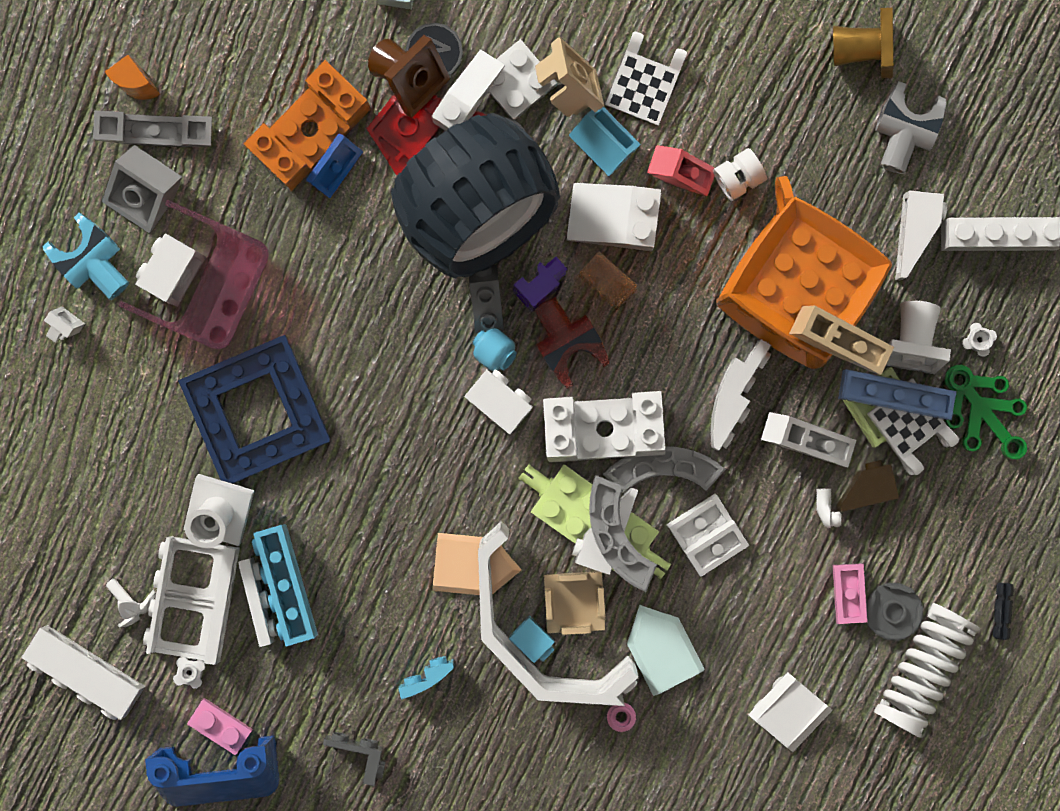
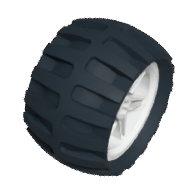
(475, 195)

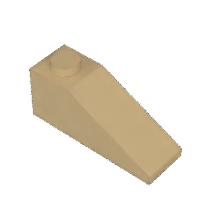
(841, 339)

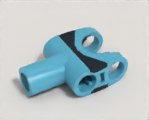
(90, 260)

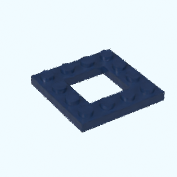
(268, 358)

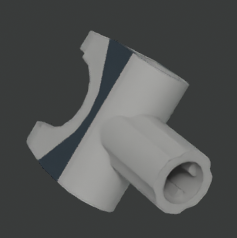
(907, 129)

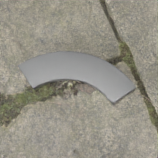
(675, 462)
(611, 538)

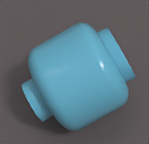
(494, 349)

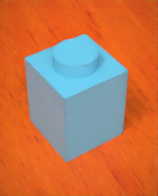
(532, 640)

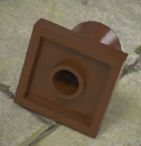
(411, 74)

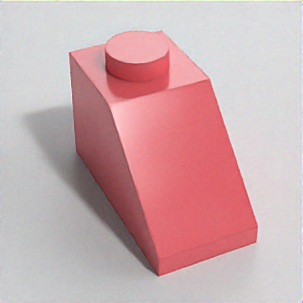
(681, 170)

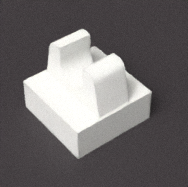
(62, 324)

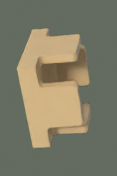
(577, 75)
(574, 602)

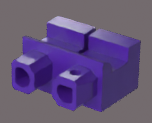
(542, 285)

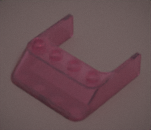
(222, 289)

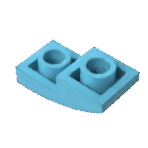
(434, 672)

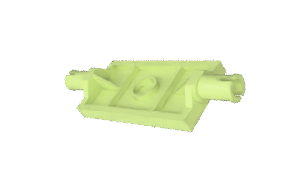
(566, 509)

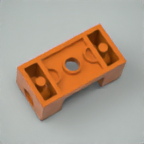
(328, 103)

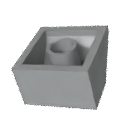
(141, 188)

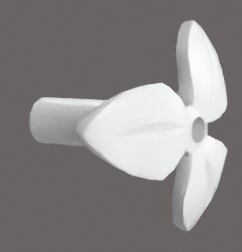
(127, 606)

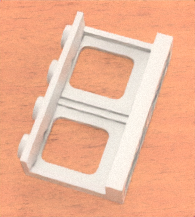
(210, 601)

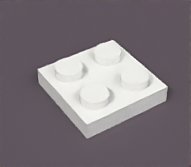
(518, 84)

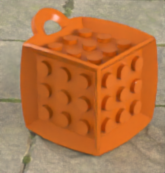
(801, 262)

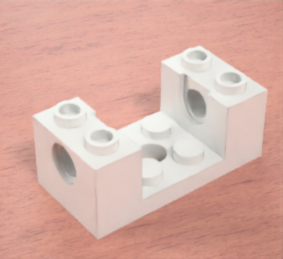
(573, 426)

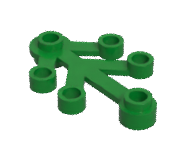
(982, 409)

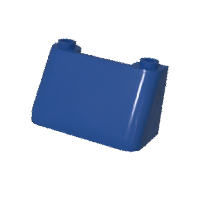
(254, 778)

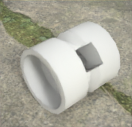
(749, 170)

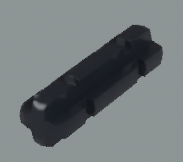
(1003, 611)

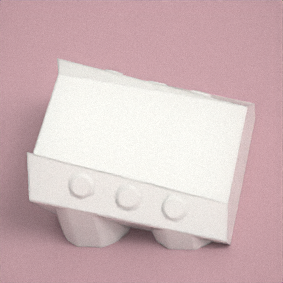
(790, 712)

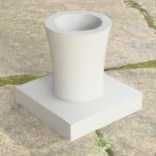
(915, 347)
(217, 512)

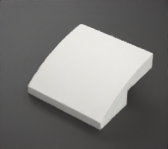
(707, 535)

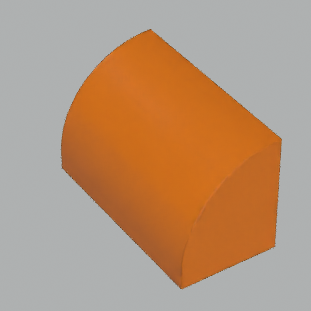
(132, 79)

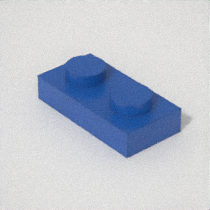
(334, 165)

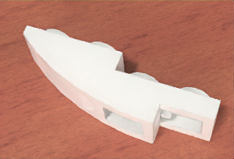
(729, 404)

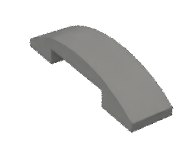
(152, 130)

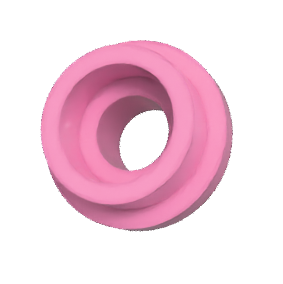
(625, 725)

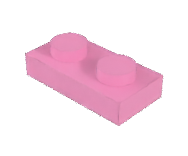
(849, 593)
(219, 726)

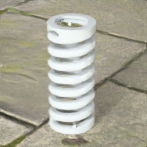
(951, 627)

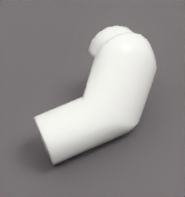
(824, 509)

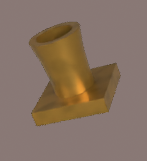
(866, 44)

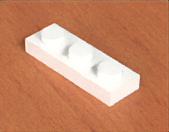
(257, 601)

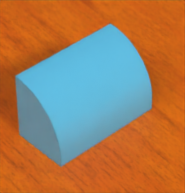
(604, 140)

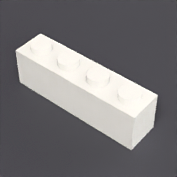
(1000, 234)
(82, 672)

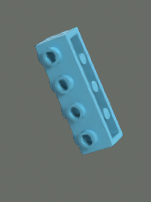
(285, 585)

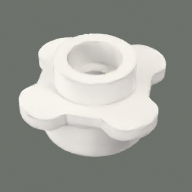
(987, 336)
(195, 678)

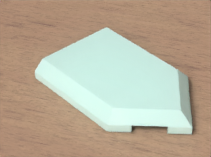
(662, 650)

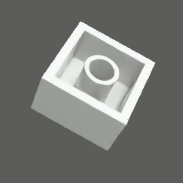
(169, 269)
(499, 401)

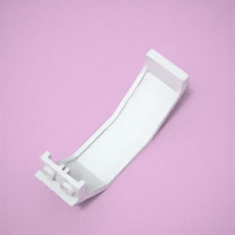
(544, 688)

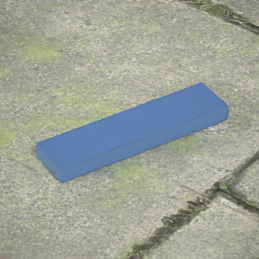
(897, 394)

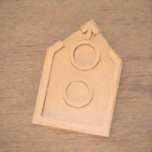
(458, 565)

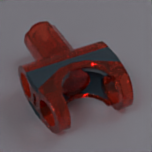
(566, 339)

